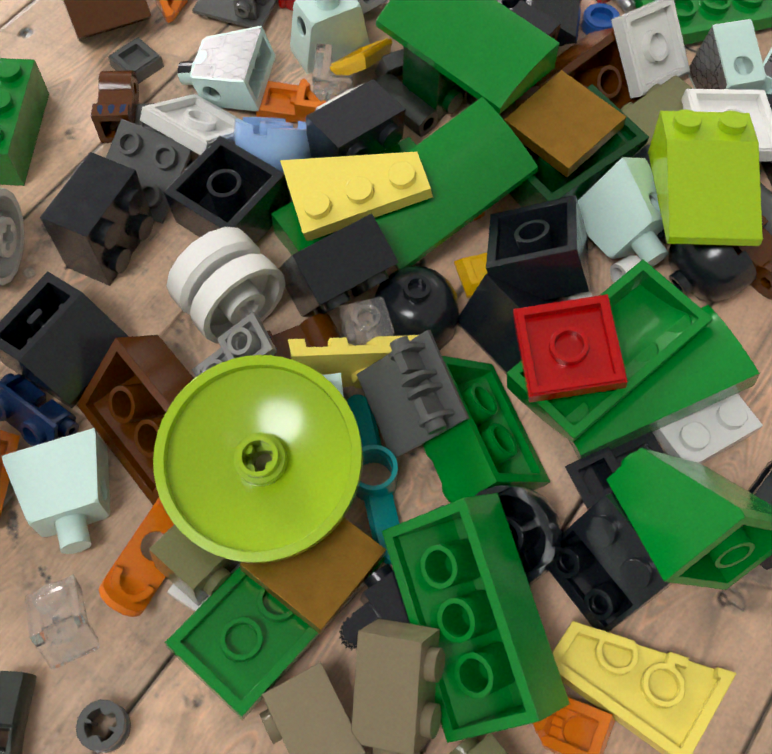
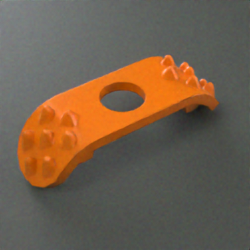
(133, 577)

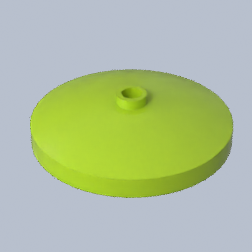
(211, 449)

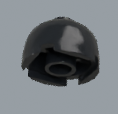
(710, 270)
(419, 302)
(532, 526)

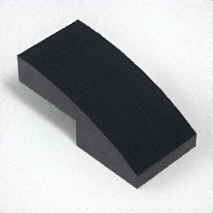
(591, 472)

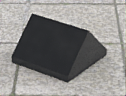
(490, 319)

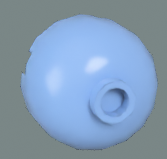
(272, 139)

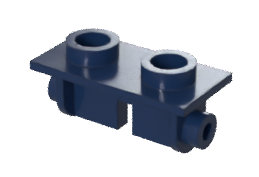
(36, 424)

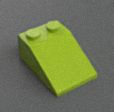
(707, 177)

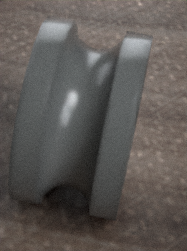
(86, 721)

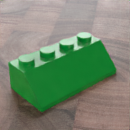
(469, 582)

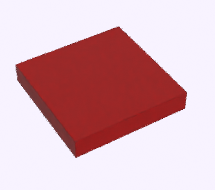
(569, 348)

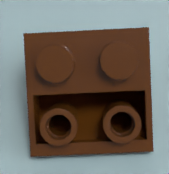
(101, 16)

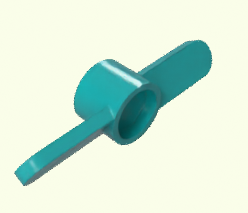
(377, 498)

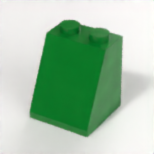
(692, 519)

